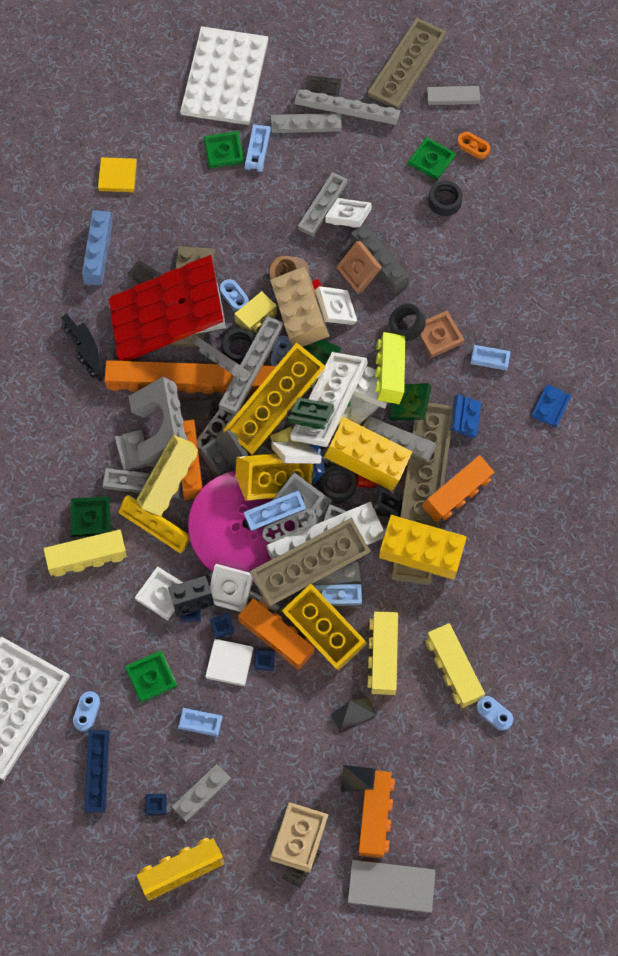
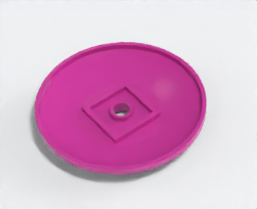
(218, 530)

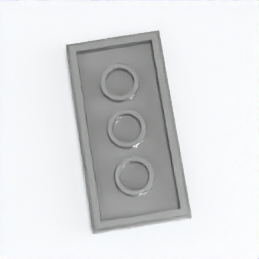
(391, 886)

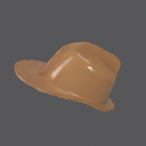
(286, 264)

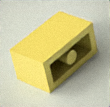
(255, 312)

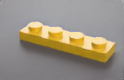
(154, 524)

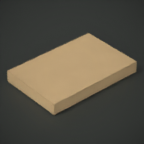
(299, 837)

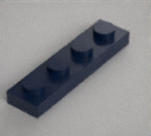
(97, 771)

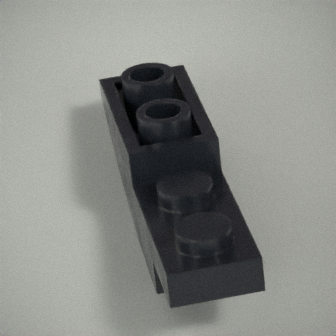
(85, 346)

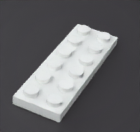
(333, 387)
(363, 516)

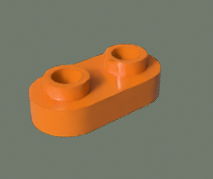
(475, 144)

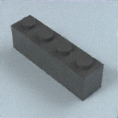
(392, 272)

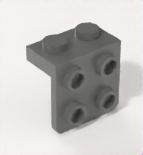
(222, 453)

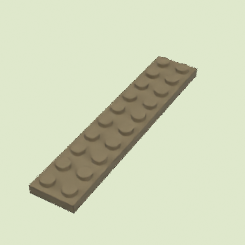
(425, 479)

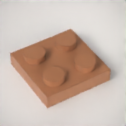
(359, 267)
(440, 334)

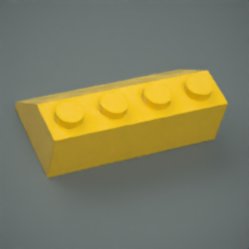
(266, 475)
(180, 869)

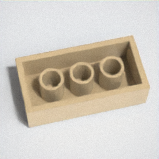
(299, 307)

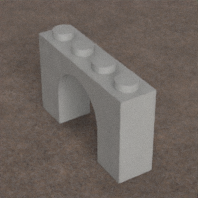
(156, 396)

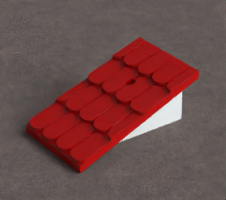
(166, 309)

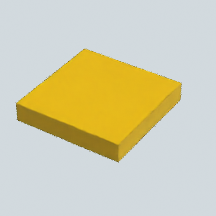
(117, 174)

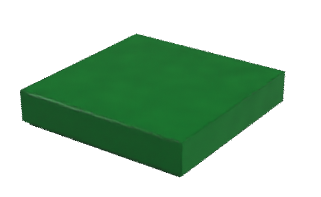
(223, 149)
(431, 158)
(151, 676)

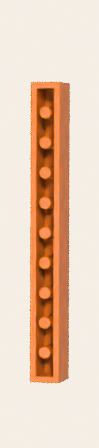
(187, 376)

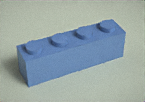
(97, 248)

